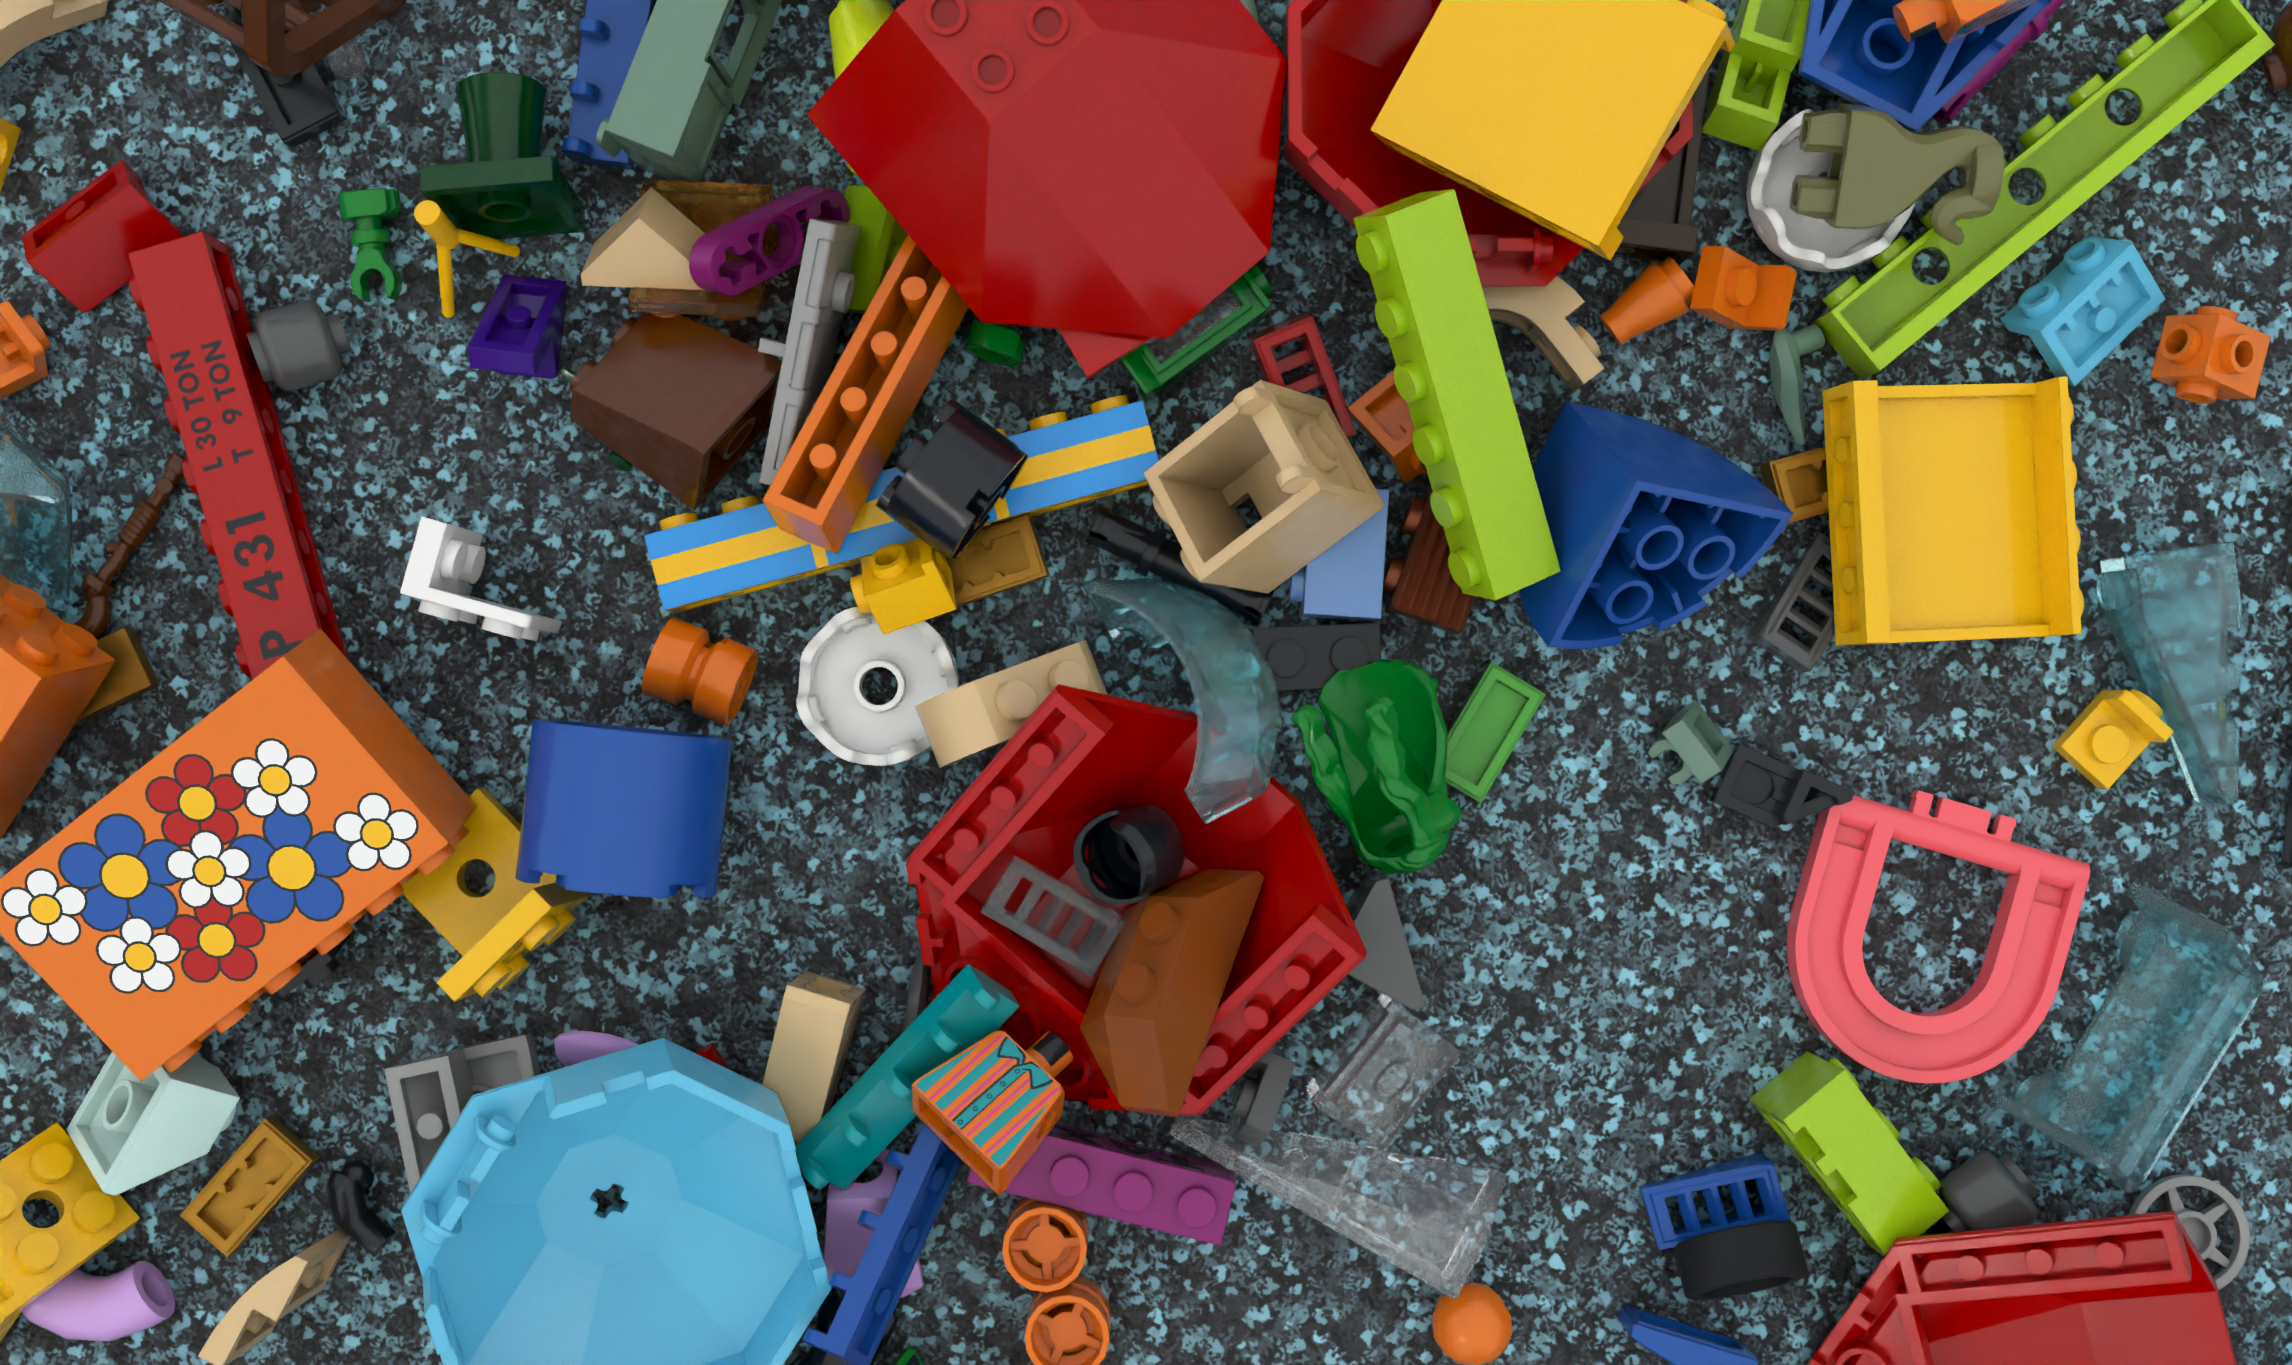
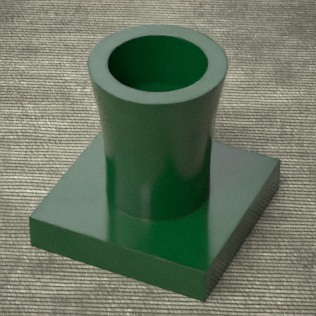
(506, 181)

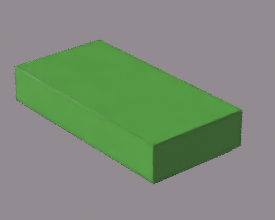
(1488, 729)

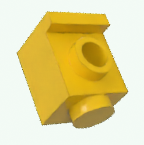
(904, 585)

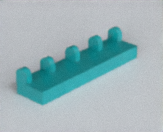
(882, 1097)

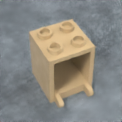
(1294, 467)

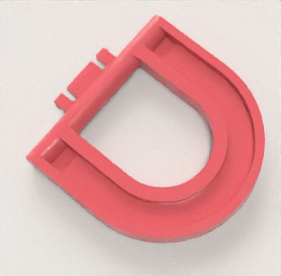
(2018, 967)

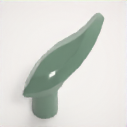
(1787, 373)

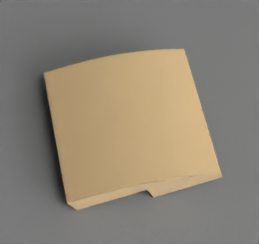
(272, 1298)

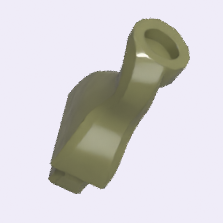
(1884, 169)

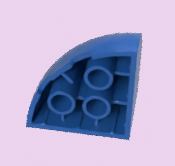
(1639, 527)

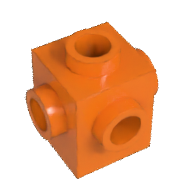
(2210, 356)

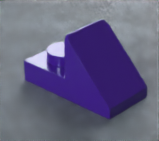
(521, 328)

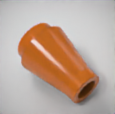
(1649, 301)

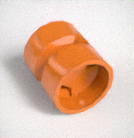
(694, 669)
(1045, 1245)
(1069, 1325)

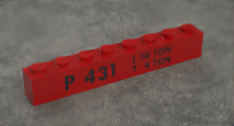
(232, 448)

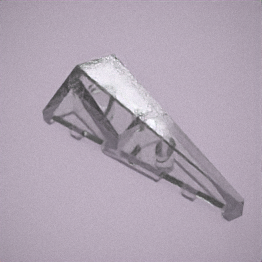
(1401, 1206)

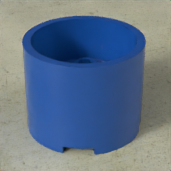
(623, 809)

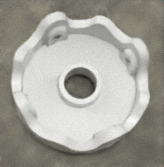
(1800, 238)
(833, 696)

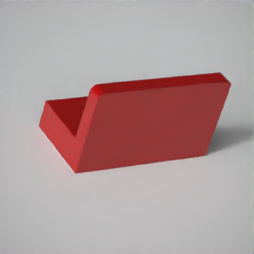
(88, 238)

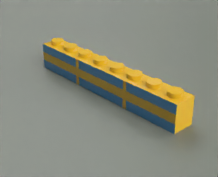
(747, 551)

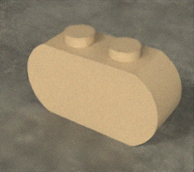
(997, 705)

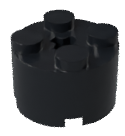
(952, 480)

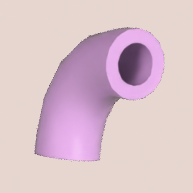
(104, 1306)

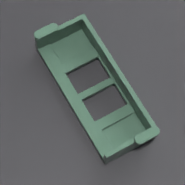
(679, 88)

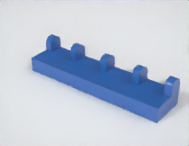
(606, 52)
(890, 1252)

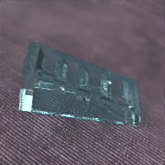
(1097, 941)

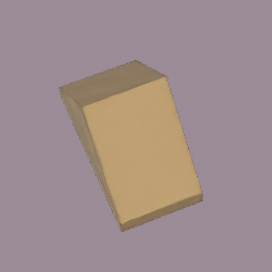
(644, 248)

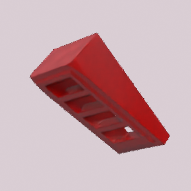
(1302, 327)

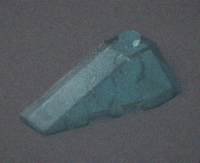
(2173, 629)

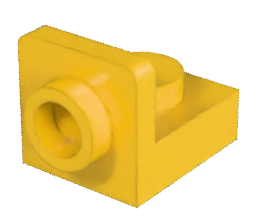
(2112, 734)

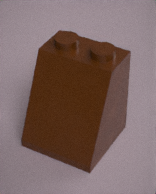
(677, 401)

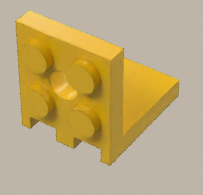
(494, 928)
(88, 1219)

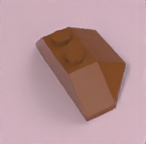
(1166, 986)

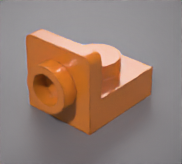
(1742, 292)
(1389, 425)

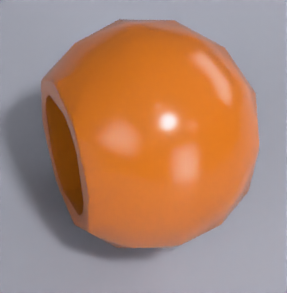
(1473, 1326)

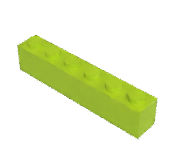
(1456, 393)

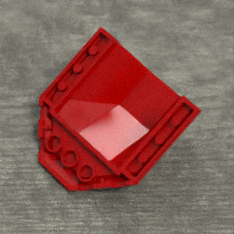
(1070, 152)
(1049, 780)
(2038, 1297)

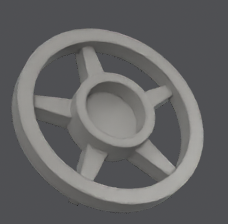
(2200, 1224)

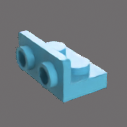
(2086, 305)

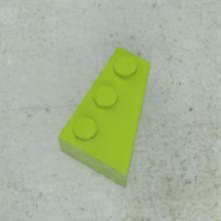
(1851, 1151)

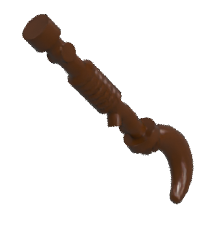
(132, 535)

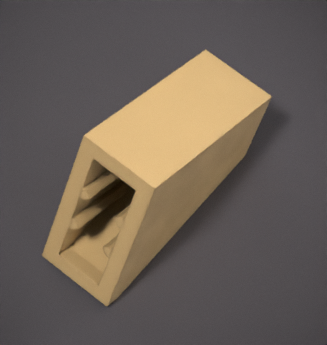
(811, 1047)

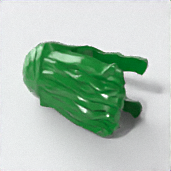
(1383, 762)

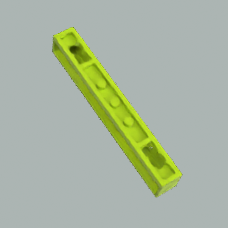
(2073, 156)

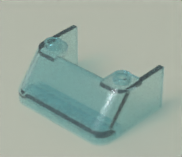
(2148, 1044)

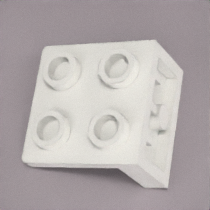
(440, 572)

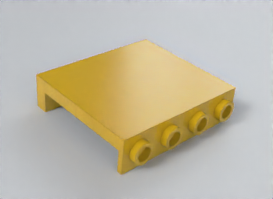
(1552, 102)
(1951, 512)

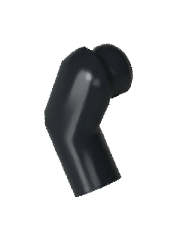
(350, 1210)

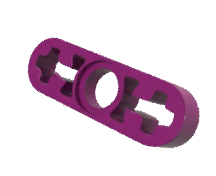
(745, 238)

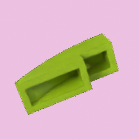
(1756, 72)

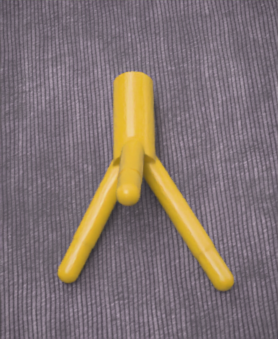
(448, 237)

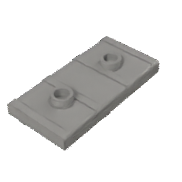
(819, 306)

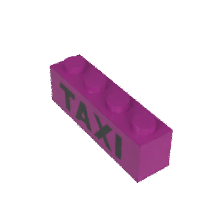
(1127, 1183)

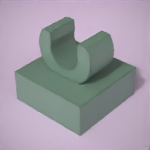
(1696, 742)

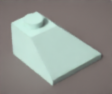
(150, 1126)

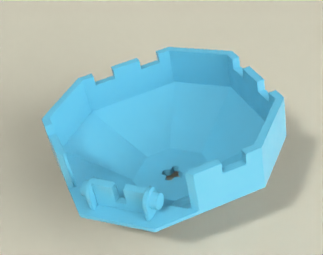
(694, 1268)

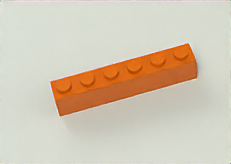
(866, 401)

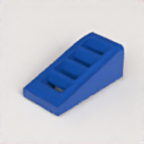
(1732, 1172)
(1683, 1342)

